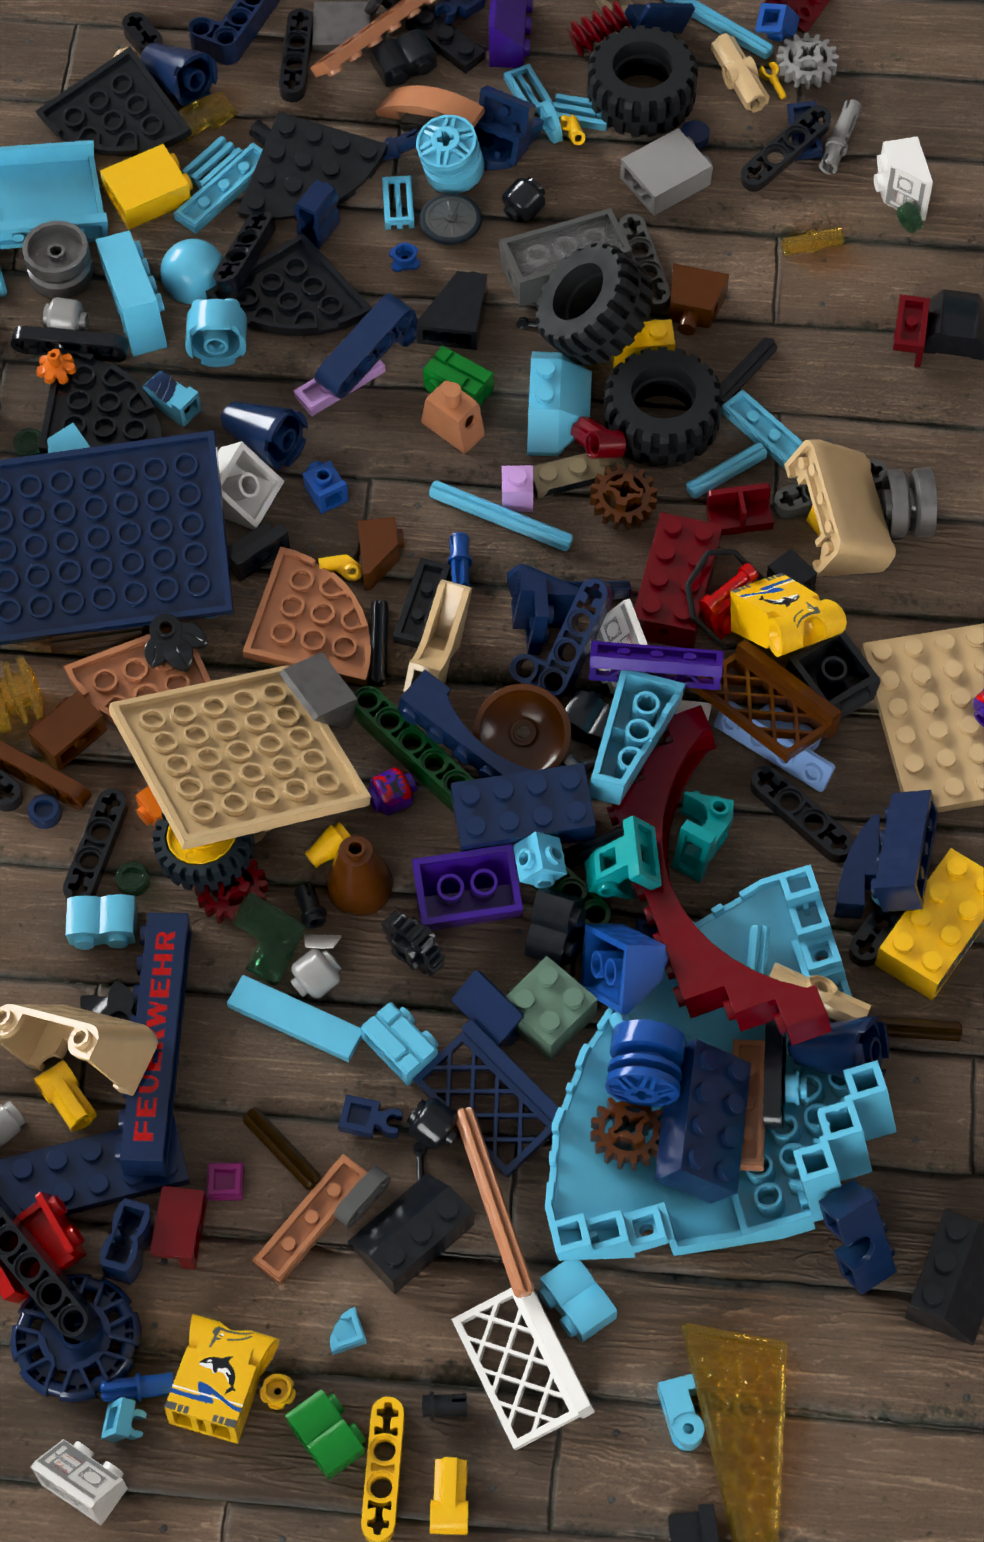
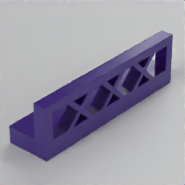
(657, 660)

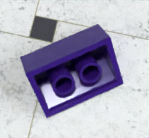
(507, 32)
(467, 887)

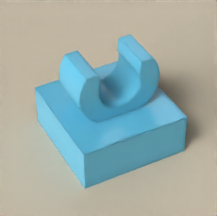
(119, 1420)

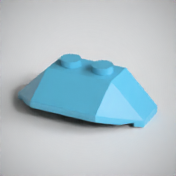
(556, 401)

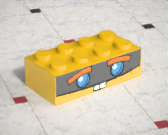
(934, 939)

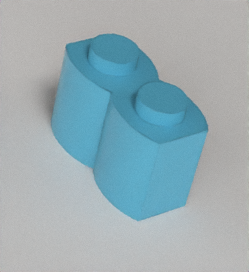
(101, 921)
(577, 1299)

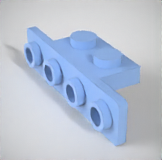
(805, 766)

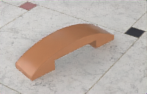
(428, 102)

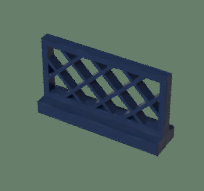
(510, 1075)

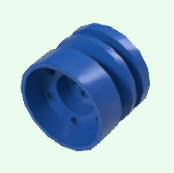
(645, 1063)

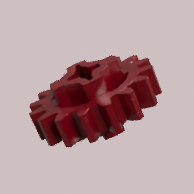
(229, 902)

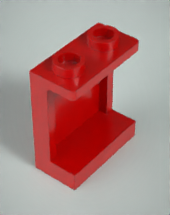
(53, 1231)

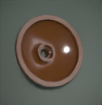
(527, 706)

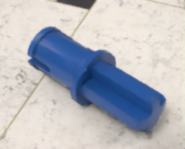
(459, 558)
(137, 1387)

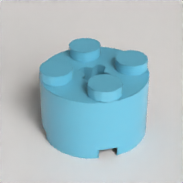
(216, 331)

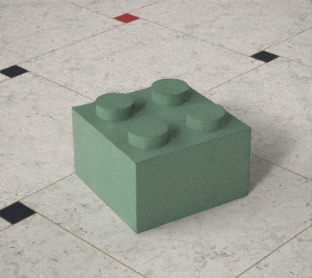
(552, 1007)

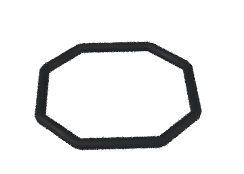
(713, 552)

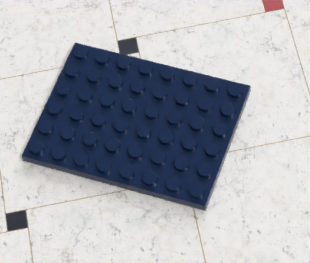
(112, 537)

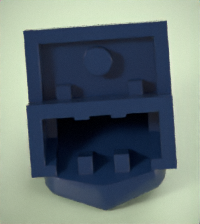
(505, 128)
(538, 603)

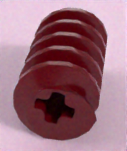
(598, 28)

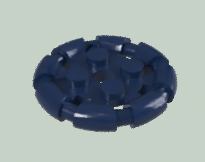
(77, 1358)

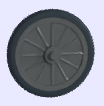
(450, 219)

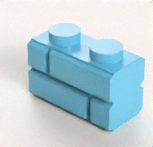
(399, 1041)

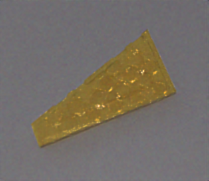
(742, 1407)

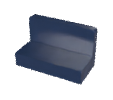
(667, 16)
(489, 1009)

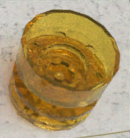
(19, 693)

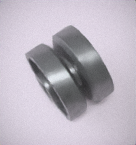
(58, 259)
(909, 502)

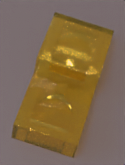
(207, 111)

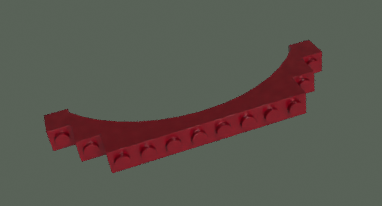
(703, 971)

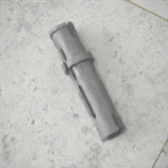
(837, 144)

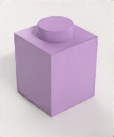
(517, 488)

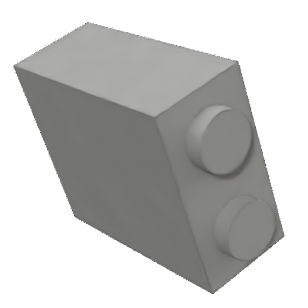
(666, 171)

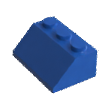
(621, 965)

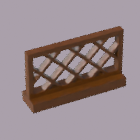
(780, 689)

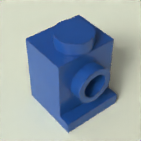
(774, 25)
(325, 486)

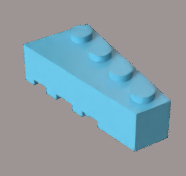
(133, 292)
(634, 725)

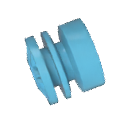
(450, 154)

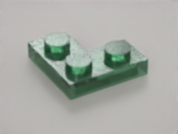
(276, 934)

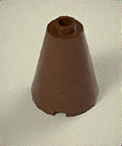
(358, 878)

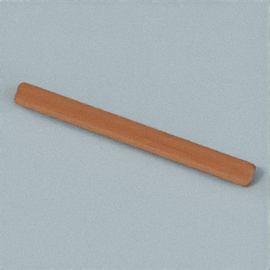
(494, 1203)

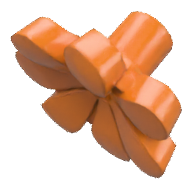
(56, 366)

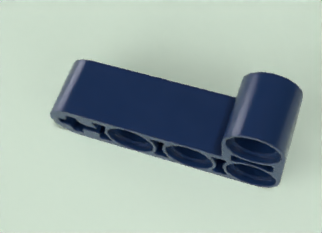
(234, 34)
(365, 345)
(569, 635)

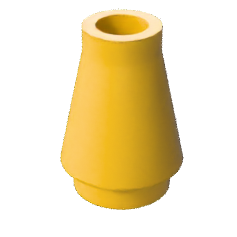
(327, 845)

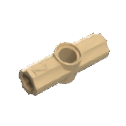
(740, 73)
(837, 1004)

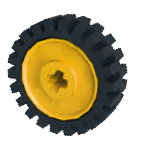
(201, 864)

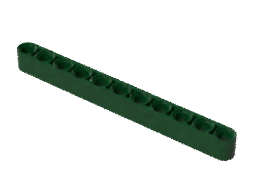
(440, 781)

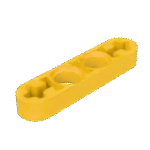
(380, 1469)

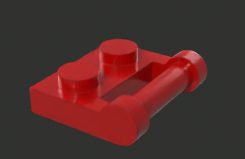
(717, 607)

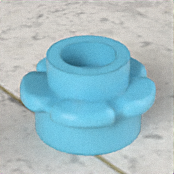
(795, 1088)

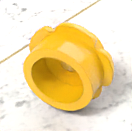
(274, 1382)

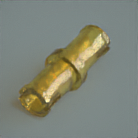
(812, 241)

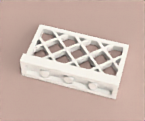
(554, 1358)

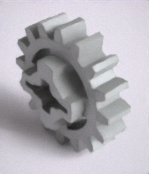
(807, 60)

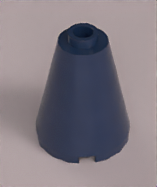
(180, 71)
(267, 430)
(847, 1046)

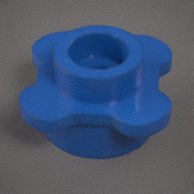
(403, 251)

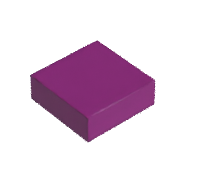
(225, 1181)

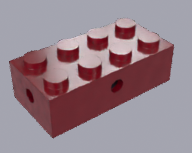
(662, 595)

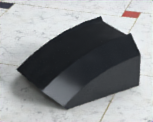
(956, 324)
(837, 673)

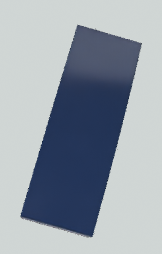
(858, 871)

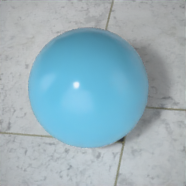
(189, 269)

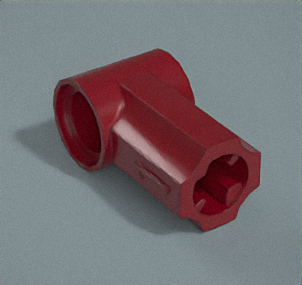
(598, 440)

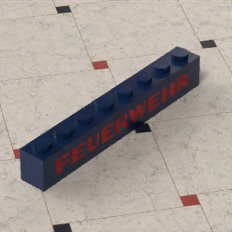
(160, 1007)

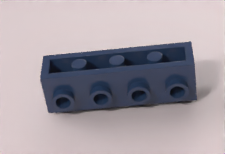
(905, 851)

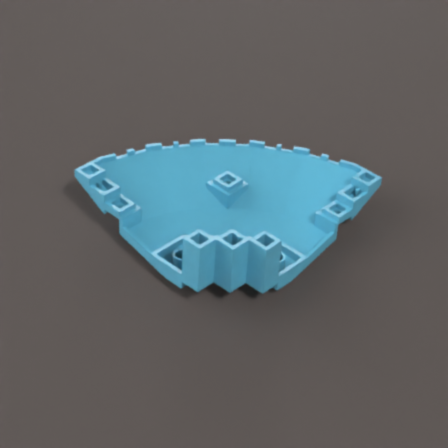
(605, 1210)

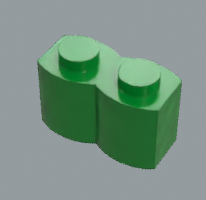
(325, 1433)

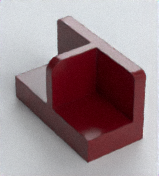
(911, 326)
(740, 508)
(179, 1225)

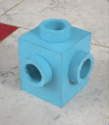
(539, 860)

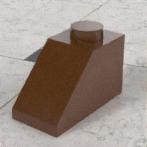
(378, 548)

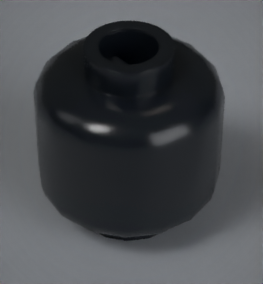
(523, 199)
(433, 1123)

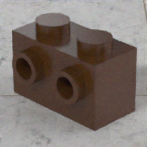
(67, 730)

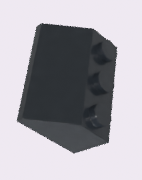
(413, 1231)
(952, 1280)

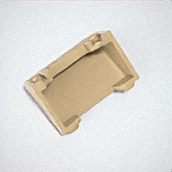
(846, 508)
(108, 1043)

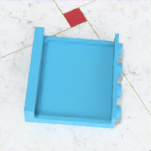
(49, 185)

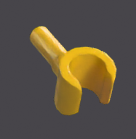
(773, 79)

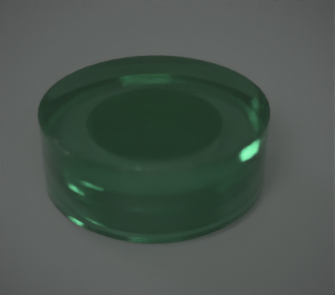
(909, 217)
(27, 442)
(132, 879)

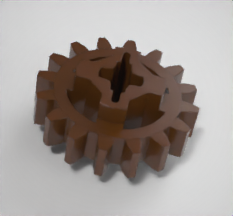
(608, 494)
(623, 1145)

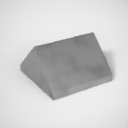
(321, 691)

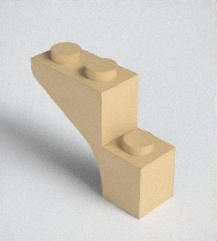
(442, 632)

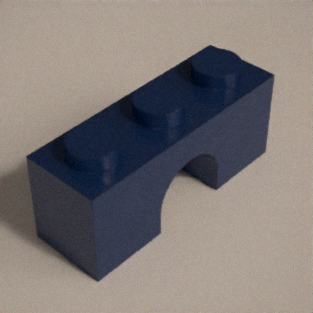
(855, 1220)

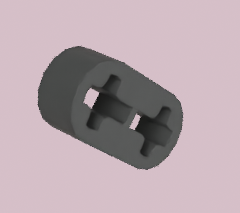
(362, 1196)

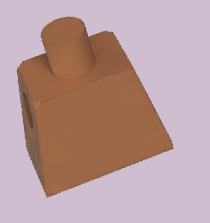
(454, 416)

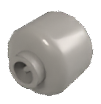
(65, 314)
(315, 973)

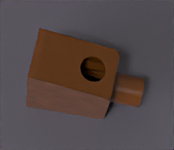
(696, 297)

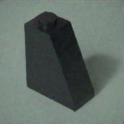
(456, 313)

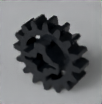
(413, 943)

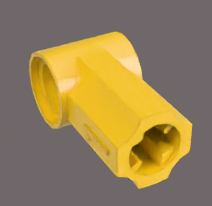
(62, 1090)
(449, 1505)

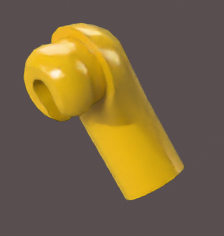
(572, 125)
(343, 565)

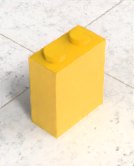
(146, 186)

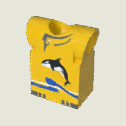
(784, 615)
(218, 1378)

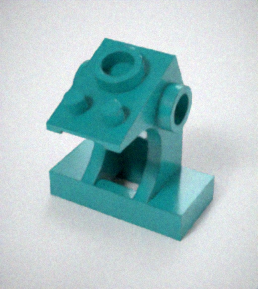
(714, 821)
(620, 862)

